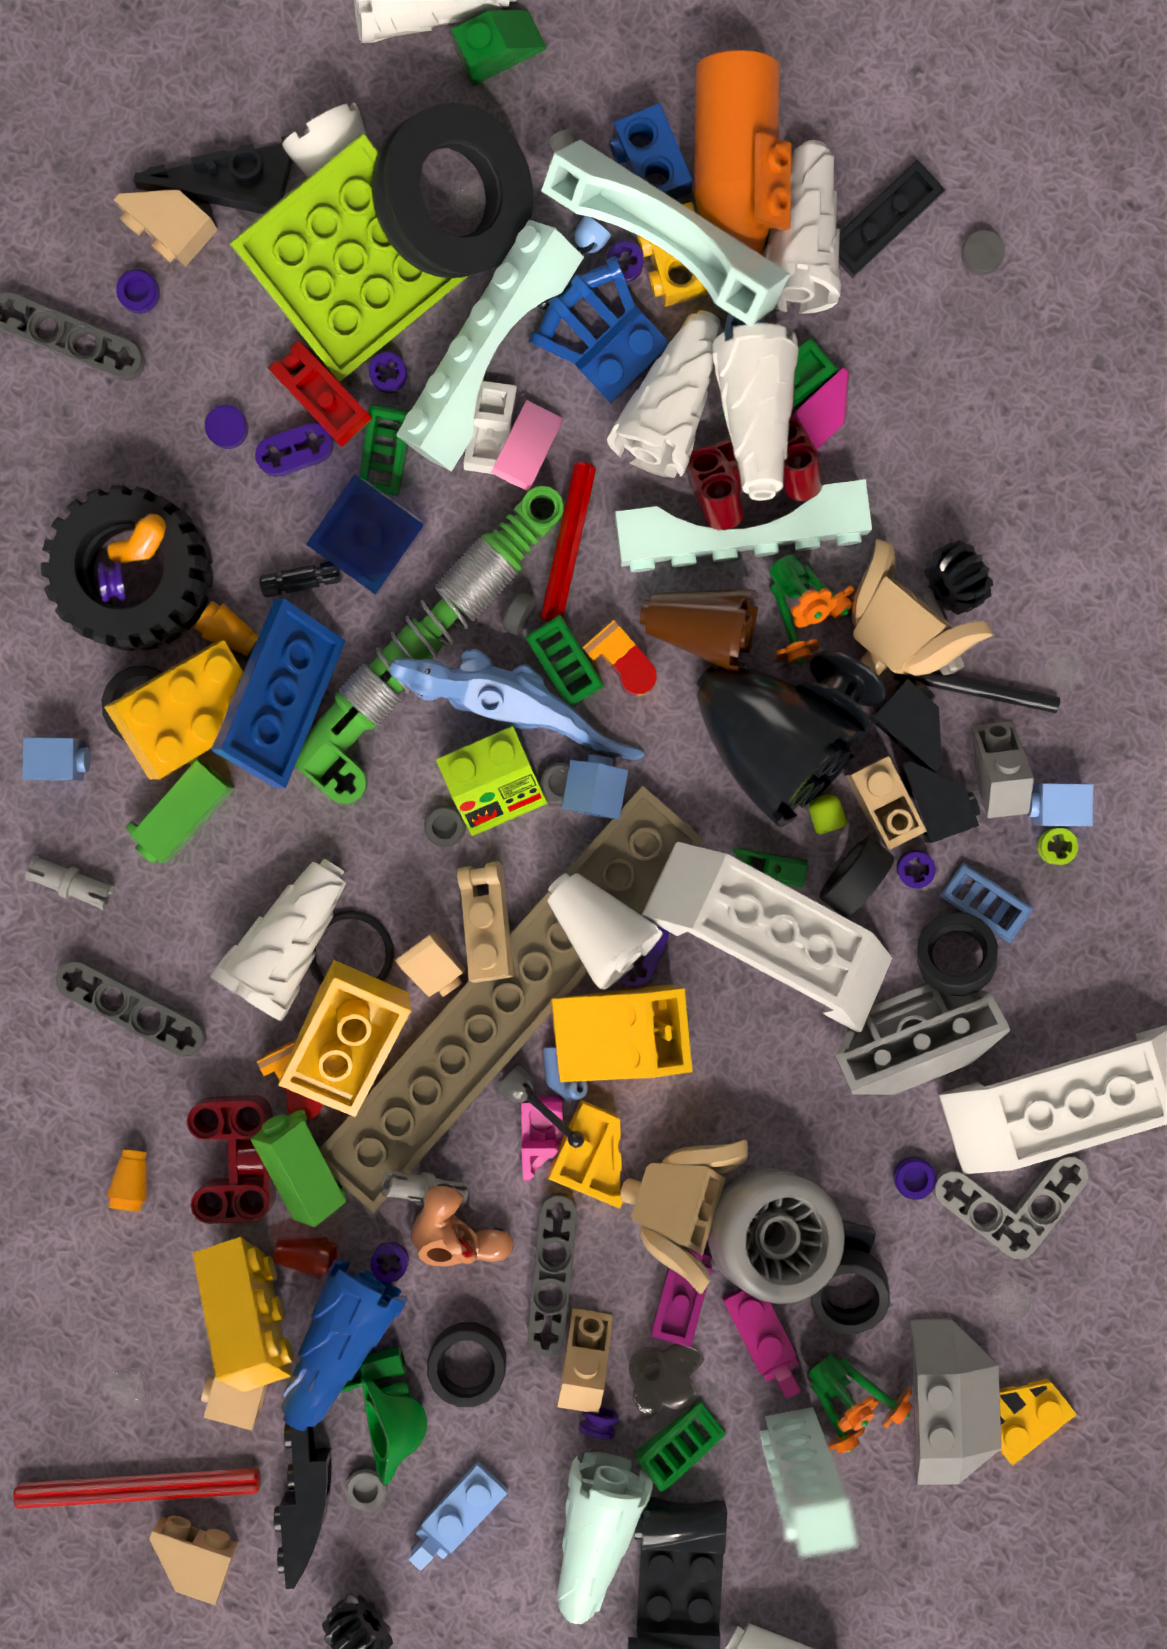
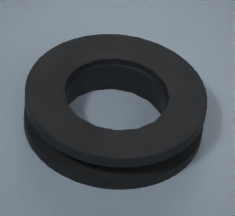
(399, 197)

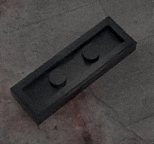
(887, 217)

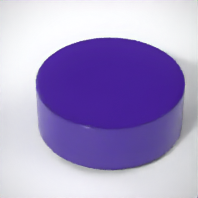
(138, 291)
(226, 427)
(914, 1178)

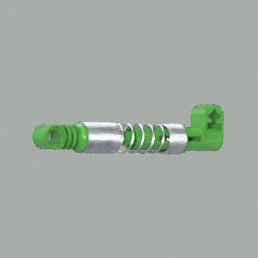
(465, 590)

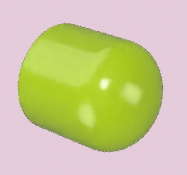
(826, 813)

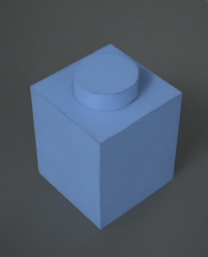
(55, 759)
(595, 787)

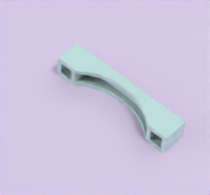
(729, 270)
(531, 273)
(656, 536)

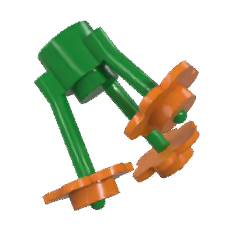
(813, 607)
(831, 1378)

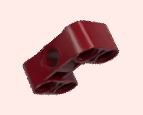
(718, 482)
(245, 1164)

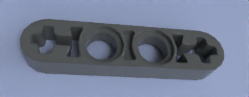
(69, 333)
(133, 1003)
(552, 1273)

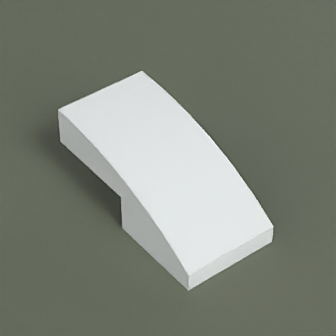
(491, 425)

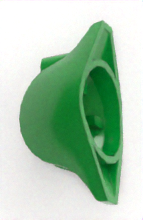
(394, 1424)

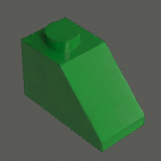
(496, 42)

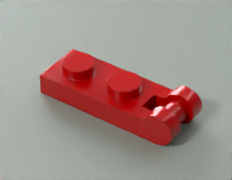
(320, 394)

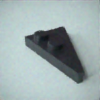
(234, 179)

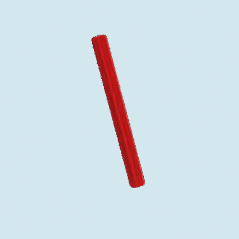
(137, 1488)

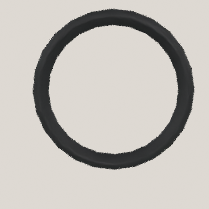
(389, 950)

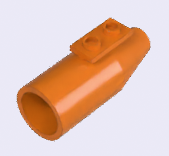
(738, 154)

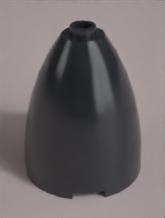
(775, 738)

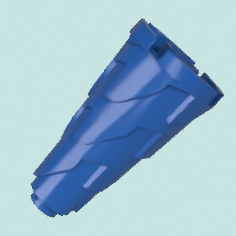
(345, 1327)

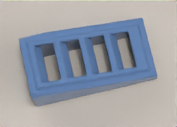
(1016, 923)

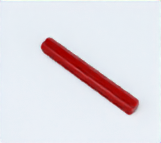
(568, 541)

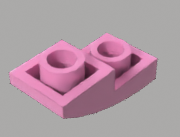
(527, 445)

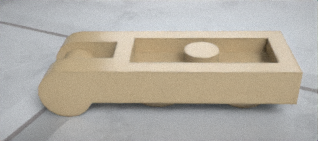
(486, 923)

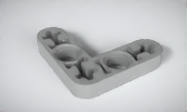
(1021, 1216)

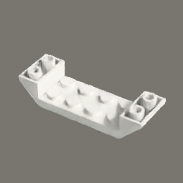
(771, 930)
(1060, 1107)

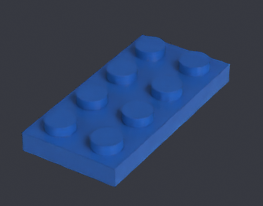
(278, 694)

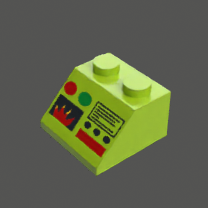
(491, 781)

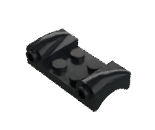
(680, 1575)

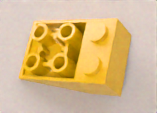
(622, 1034)

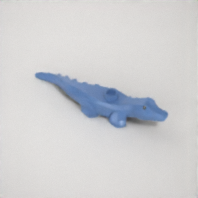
(504, 696)

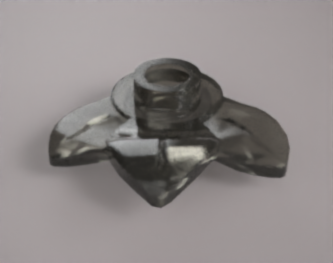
(670, 1380)

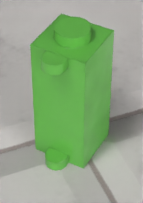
(180, 812)
(298, 1168)

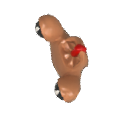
(449, 1240)

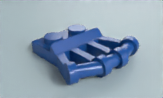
(621, 351)

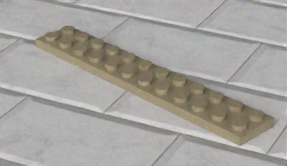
(495, 1017)

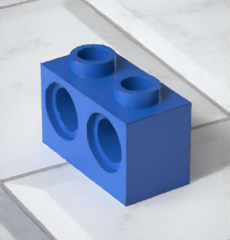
(659, 156)

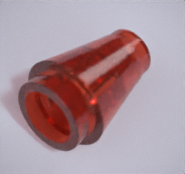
(306, 1255)

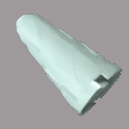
(600, 1523)

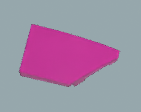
(826, 409)
(539, 1135)

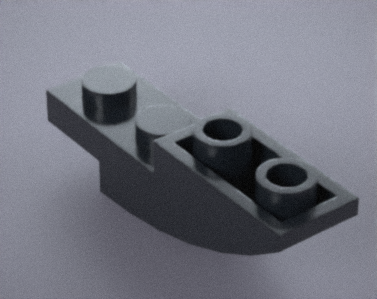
(302, 1510)

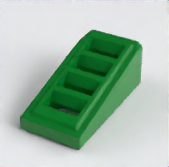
(370, 447)
(544, 633)
(658, 1444)

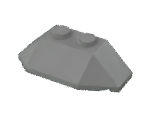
(919, 1039)
(953, 1402)

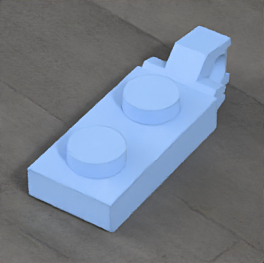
(457, 1515)

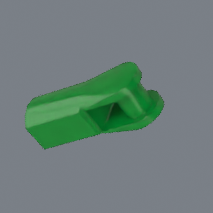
(783, 869)
(380, 1366)

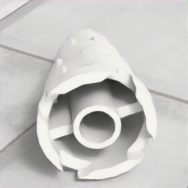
(391, 18)
(812, 242)
(757, 400)
(667, 407)
(281, 945)

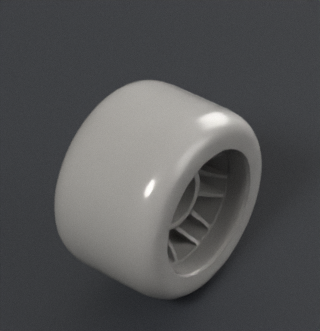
(805, 1240)

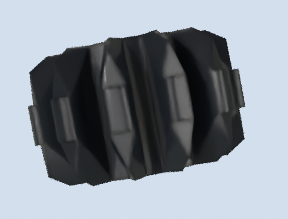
(958, 577)
(356, 1626)

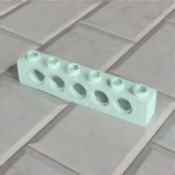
(807, 1483)

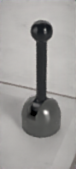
(520, 1087)

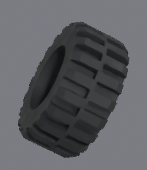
(73, 560)

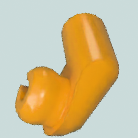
(142, 542)

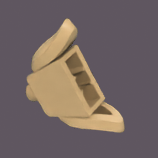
(901, 627)
(679, 1204)

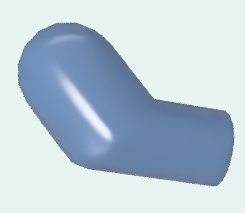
(568, 1090)

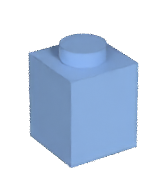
(1062, 805)

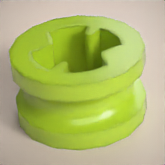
(1050, 856)

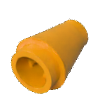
(221, 624)
(129, 1182)

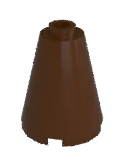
(704, 623)

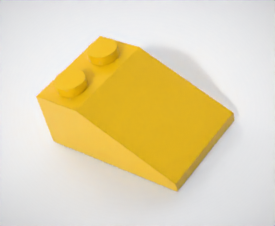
(345, 1038)

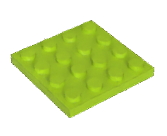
(333, 265)

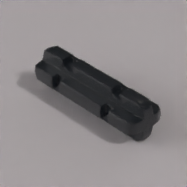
(299, 579)

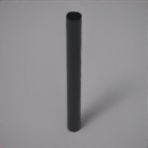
(986, 690)

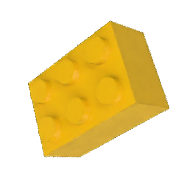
(178, 710)
(243, 1315)

